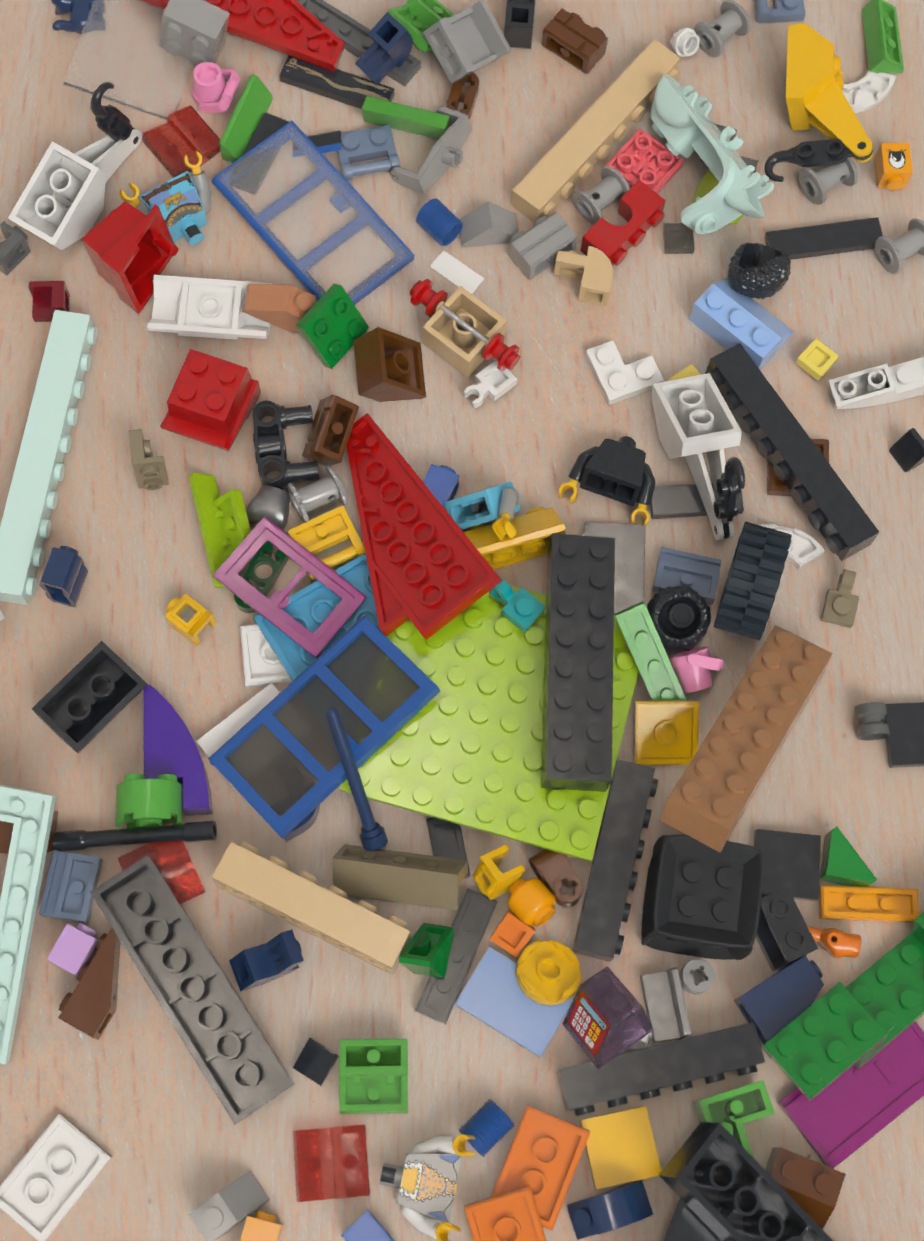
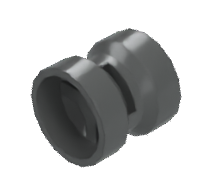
(872, 719)

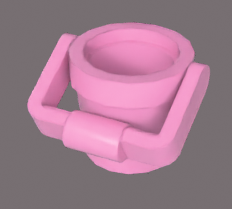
(211, 90)
(694, 668)

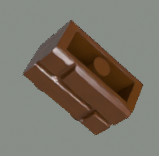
(574, 40)
(330, 430)

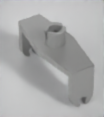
(441, 156)

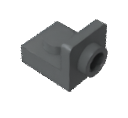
(13, 249)

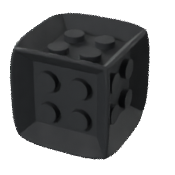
(702, 898)

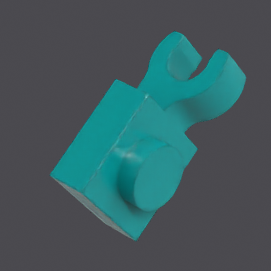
(520, 607)

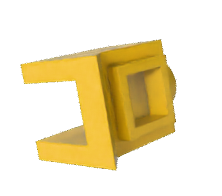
(188, 617)
(489, 877)

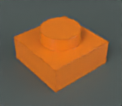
(512, 934)

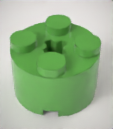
(148, 801)

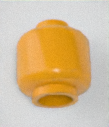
(531, 901)

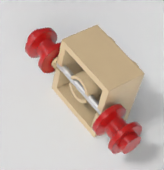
(463, 329)

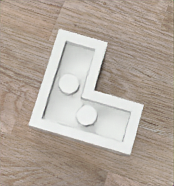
(621, 380)

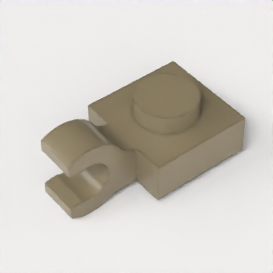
(840, 604)

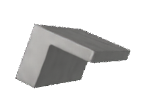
(665, 1005)

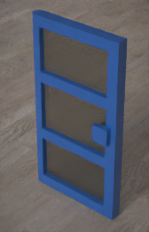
(286, 752)

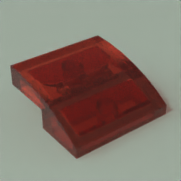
(179, 137)
(174, 864)
(331, 1163)

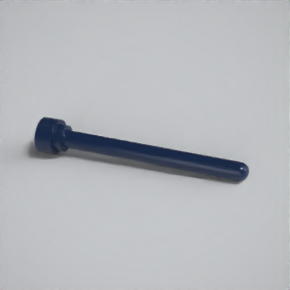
(372, 834)

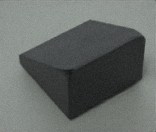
(908, 450)
(315, 1061)

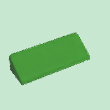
(882, 37)
(405, 117)
(245, 119)

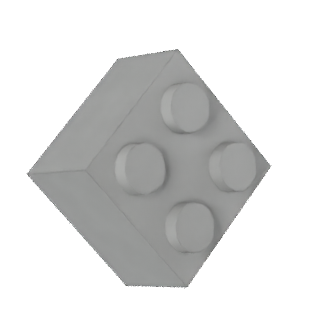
(193, 30)

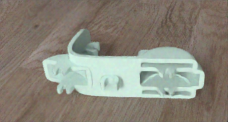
(688, 129)

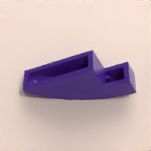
(173, 751)

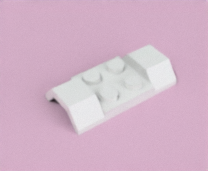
(204, 308)

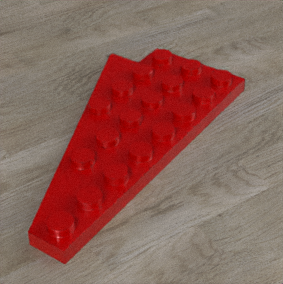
(280, 26)
(413, 548)

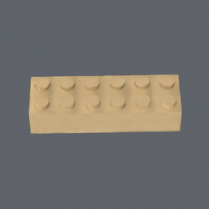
(311, 907)

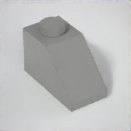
(229, 1207)

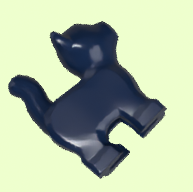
(79, 13)

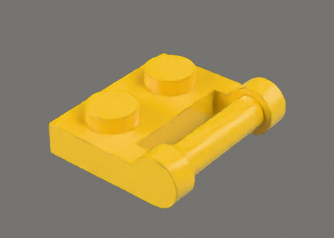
(326, 532)

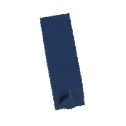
(781, 998)

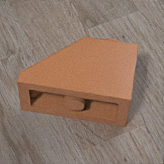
(278, 304)

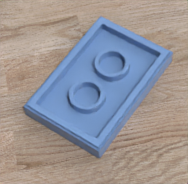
(500, 1003)

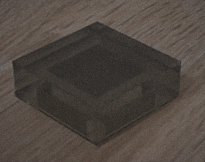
(678, 239)

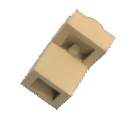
(593, 270)

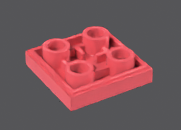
(647, 161)

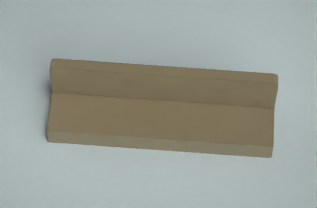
(399, 876)

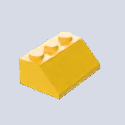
(530, 541)

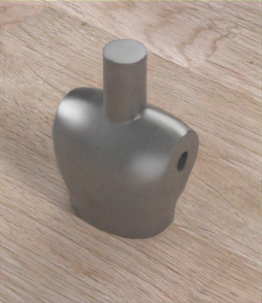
(269, 503)

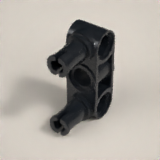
(271, 446)

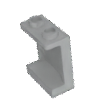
(467, 41)

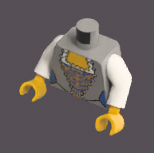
(429, 1183)

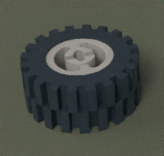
(753, 580)

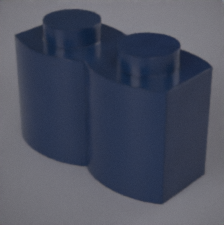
(64, 576)

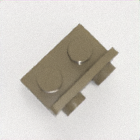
(148, 470)

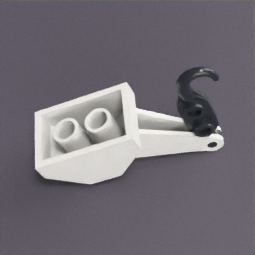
(70, 187)
(694, 421)

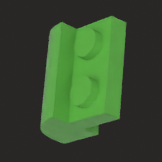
(418, 17)
(373, 1076)

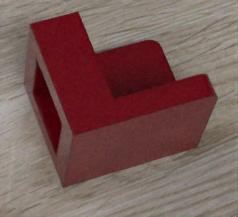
(47, 298)

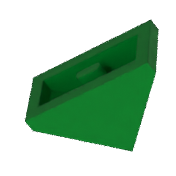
(842, 863)
(428, 950)

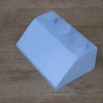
(737, 320)

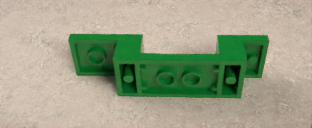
(854, 1021)

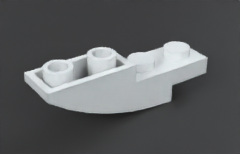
(879, 385)

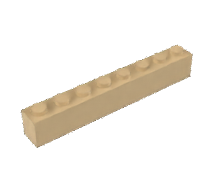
(594, 133)

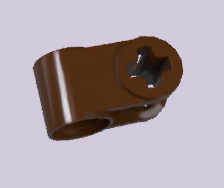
(554, 871)

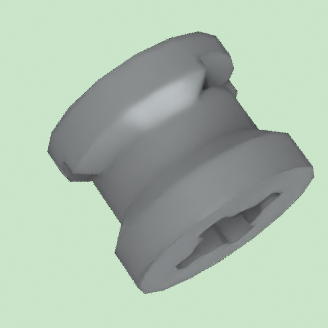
(692, 981)

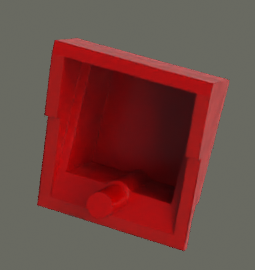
(130, 251)
(210, 400)

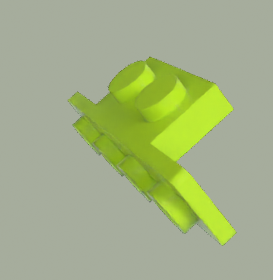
(221, 519)

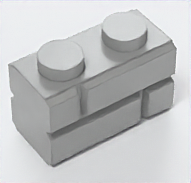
(539, 246)

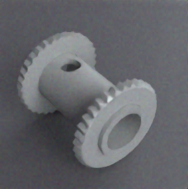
(731, 21)
(817, 183)
(591, 203)
(894, 251)
(317, 493)

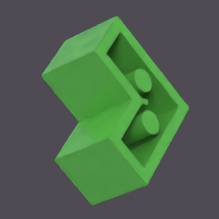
(736, 1108)

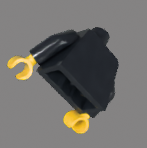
(615, 472)

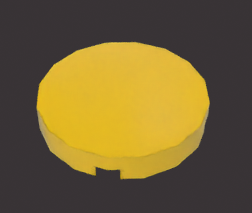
(548, 972)

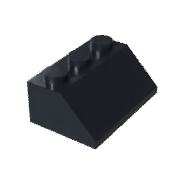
(89, 697)

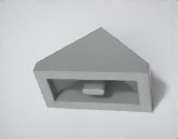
(488, 226)

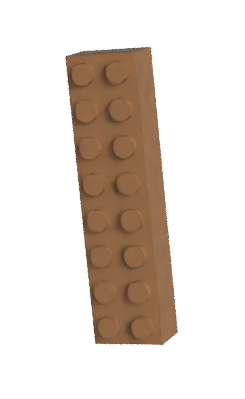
(745, 739)

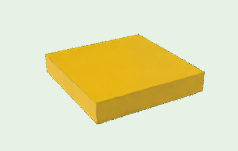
(665, 731)
(621, 1148)

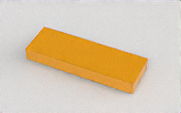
(868, 903)

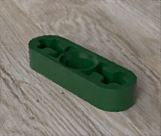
(267, 583)

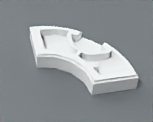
(868, 90)

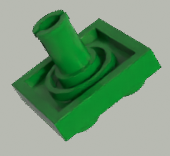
(332, 325)

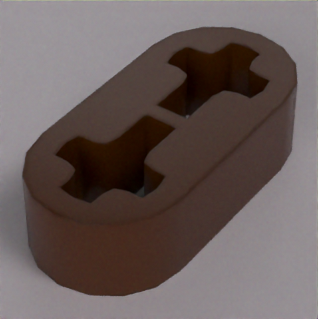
(468, 98)

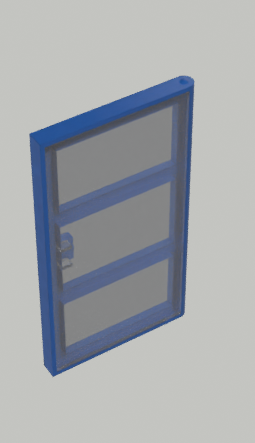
(312, 216)

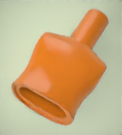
(837, 942)

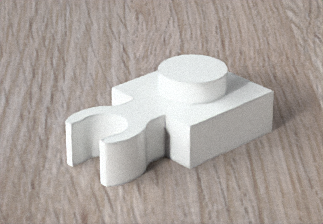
(491, 383)

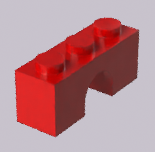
(641, 210)

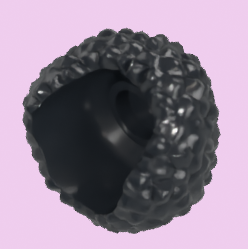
(758, 270)
(679, 617)

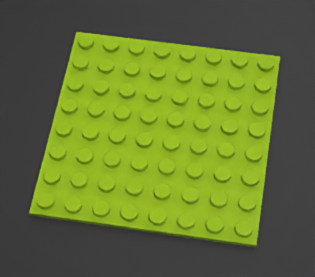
(480, 739)

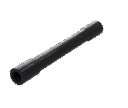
(84, 839)

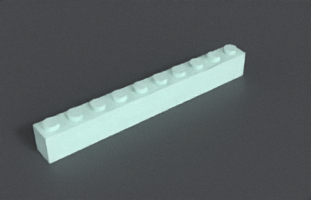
(43, 452)

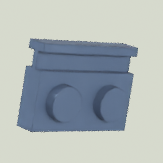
(687, 570)
(69, 886)

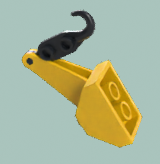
(817, 100)

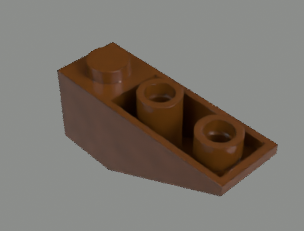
(96, 994)

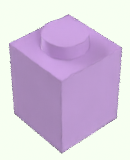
(73, 948)

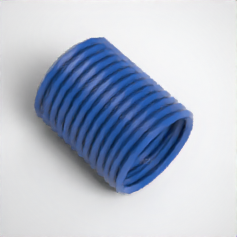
(439, 222)
(487, 1126)

